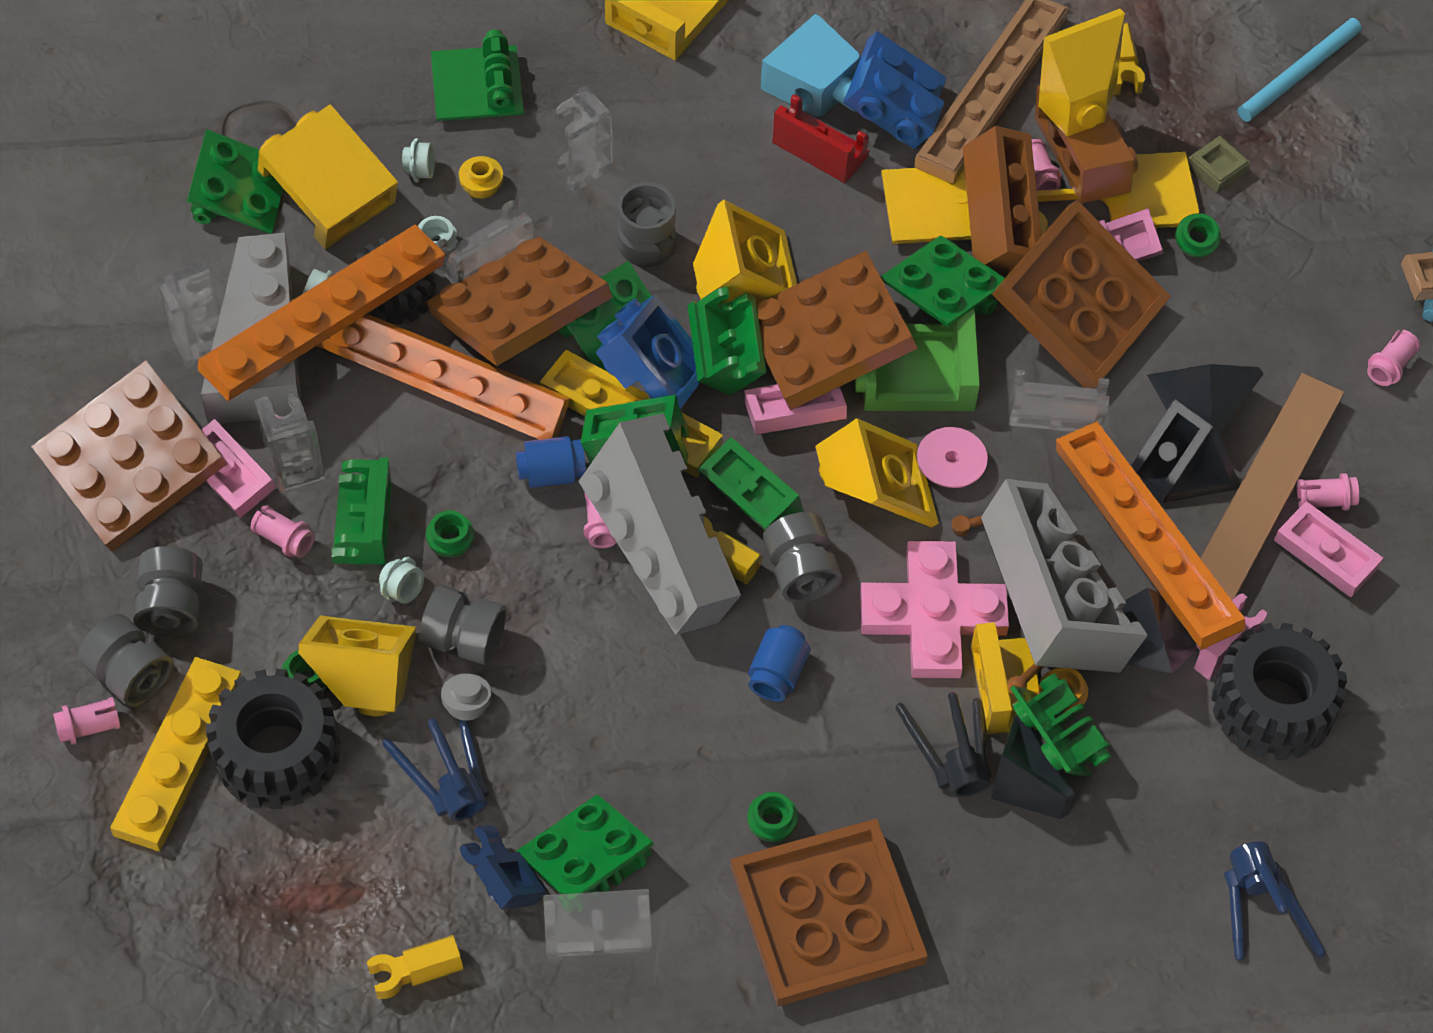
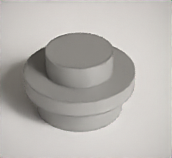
(466, 696)

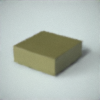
(1218, 164)

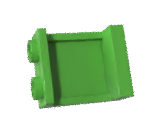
(931, 378)

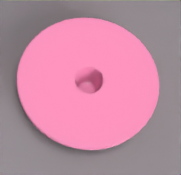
(952, 457)

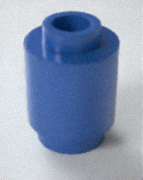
(551, 461)
(778, 663)

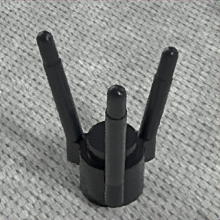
(965, 769)

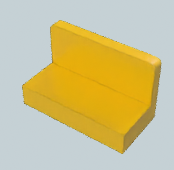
(994, 665)

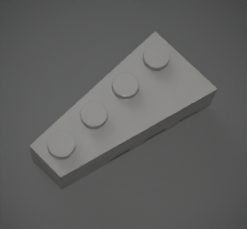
(255, 288)
(659, 525)
(1055, 583)

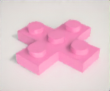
(932, 609)

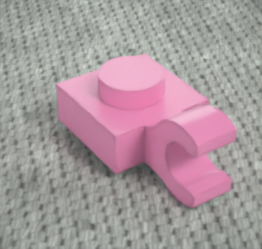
(1211, 658)

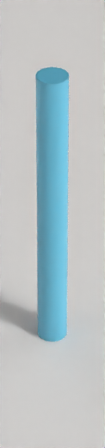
(1299, 69)

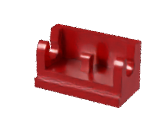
(818, 142)

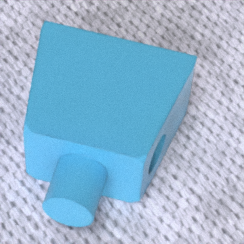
(811, 65)

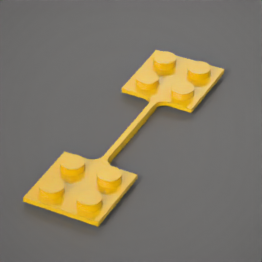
(927, 206)

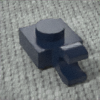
(504, 874)

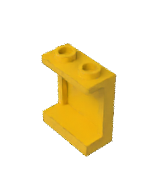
(662, 24)
(329, 174)

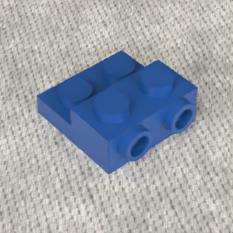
(896, 91)
(649, 348)

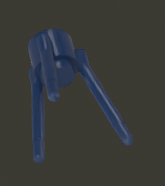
(460, 793)
(1259, 874)

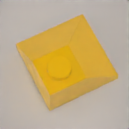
(1081, 72)
(743, 255)
(877, 470)
(361, 661)

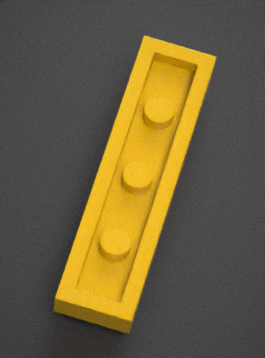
(596, 388)
(173, 758)

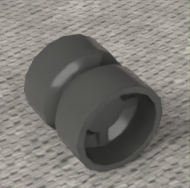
(646, 224)
(799, 552)
(170, 590)
(456, 622)
(118, 654)

